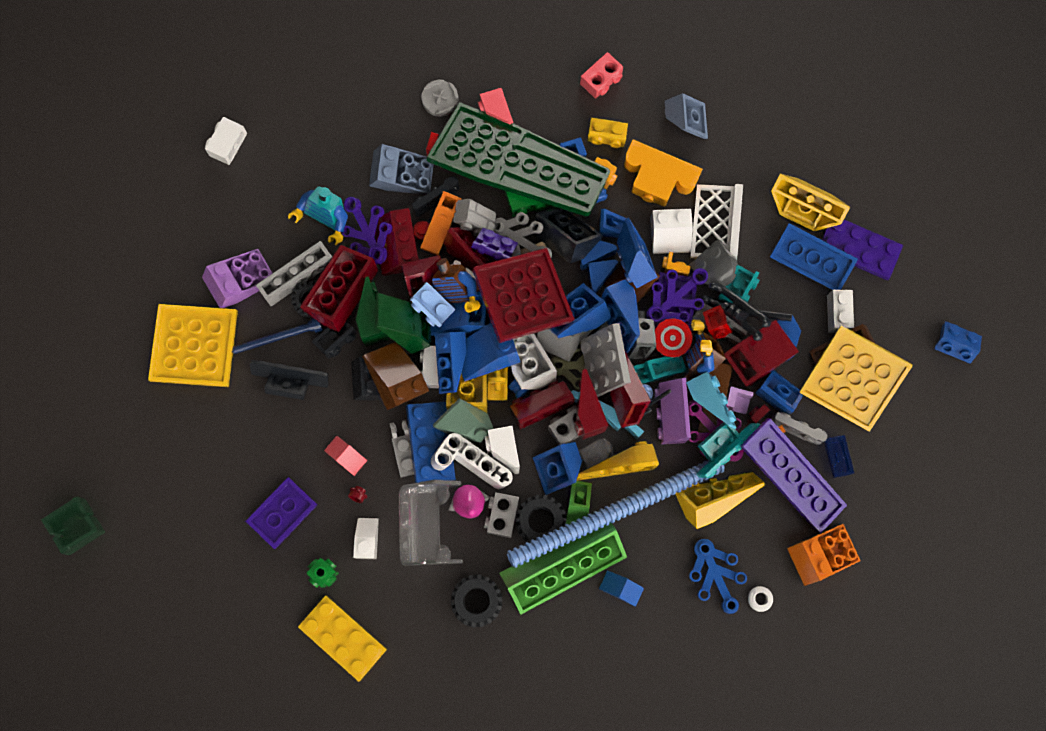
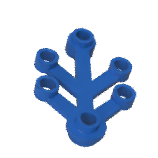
(715, 572)

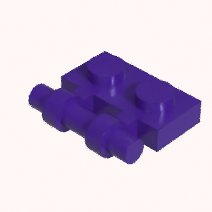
(494, 245)

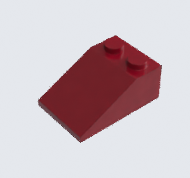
(589, 414)

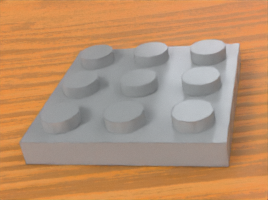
(606, 359)

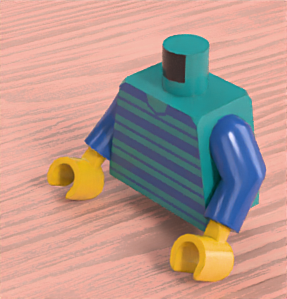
(325, 208)

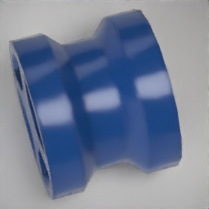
(514, 386)

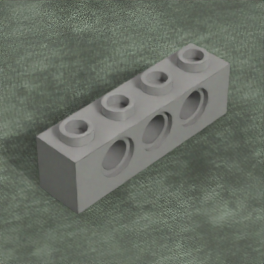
(294, 273)

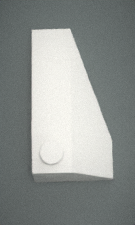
(535, 368)

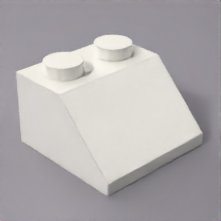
(671, 231)

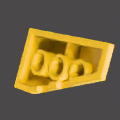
(634, 459)

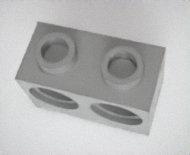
(567, 421)
(507, 515)

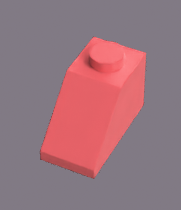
(495, 105)

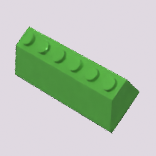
(563, 567)

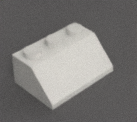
(502, 447)

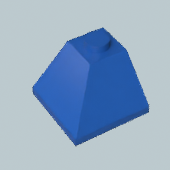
(558, 467)

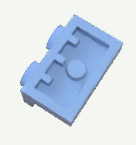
(431, 304)

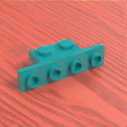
(721, 445)

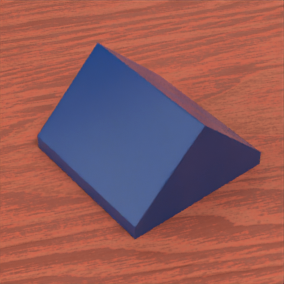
(779, 393)

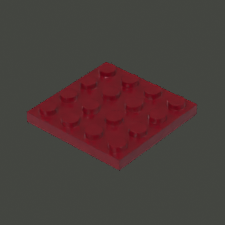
(523, 295)

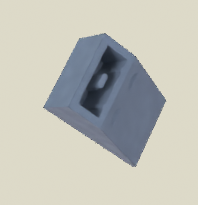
(400, 171)

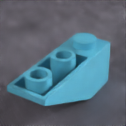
(706, 393)

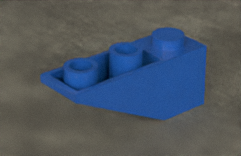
(450, 359)

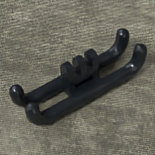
(738, 310)

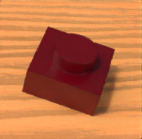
(757, 413)

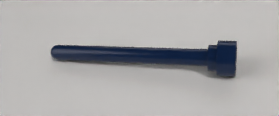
(312, 325)

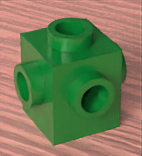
(329, 572)

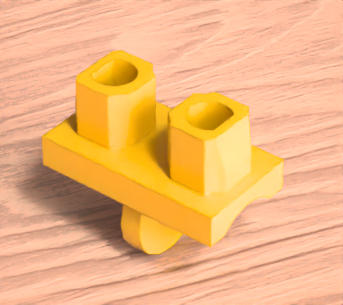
(498, 385)

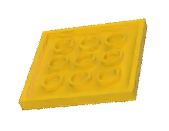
(193, 345)
(855, 378)

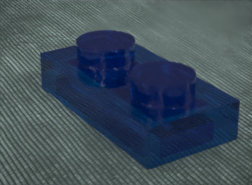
(839, 456)

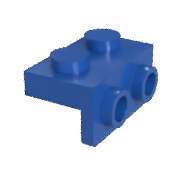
(959, 342)

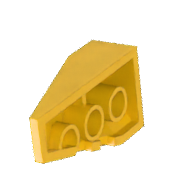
(711, 500)

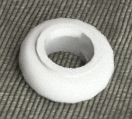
(769, 598)

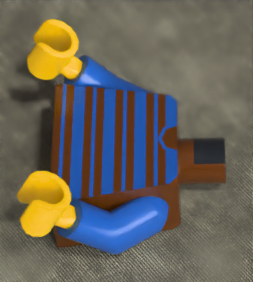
(456, 285)
(705, 354)

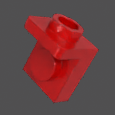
(717, 322)

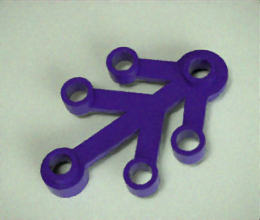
(368, 232)
(674, 299)

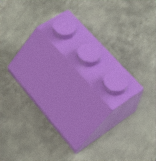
(673, 412)

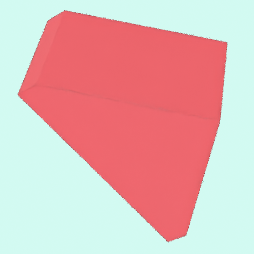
(345, 455)

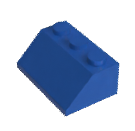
(634, 256)

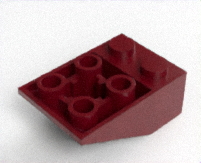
(758, 358)

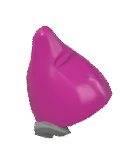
(468, 501)

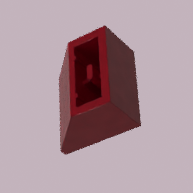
(419, 273)

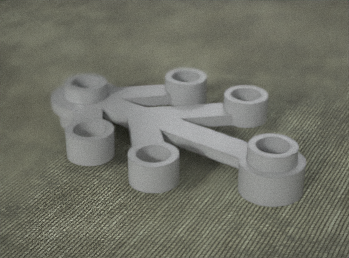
(518, 236)

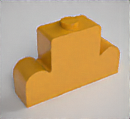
(659, 173)

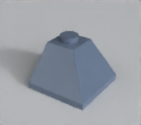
(687, 114)

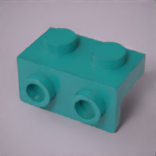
(741, 284)

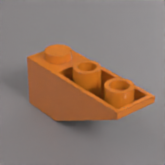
(440, 223)

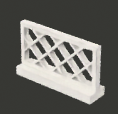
(734, 217)

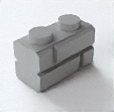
(473, 216)

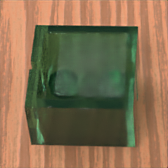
(75, 524)

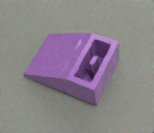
(236, 277)

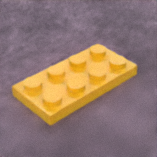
(342, 638)

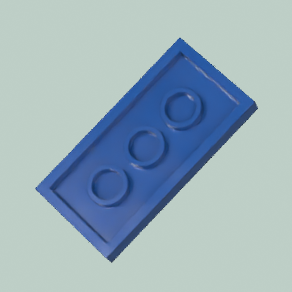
(813, 258)
(426, 440)

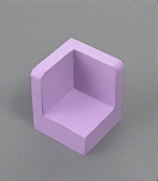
(738, 400)

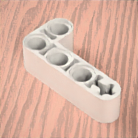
(473, 465)

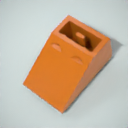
(823, 555)

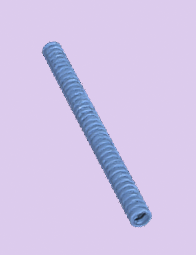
(606, 515)

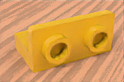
(607, 132)

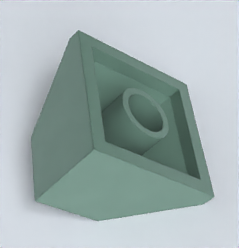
(466, 421)

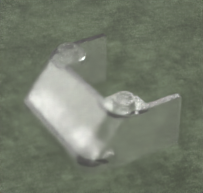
(421, 523)

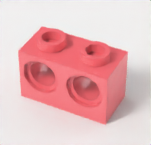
(598, 73)

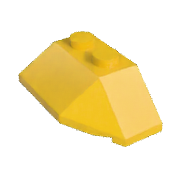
(807, 204)

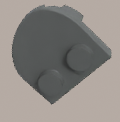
(718, 264)

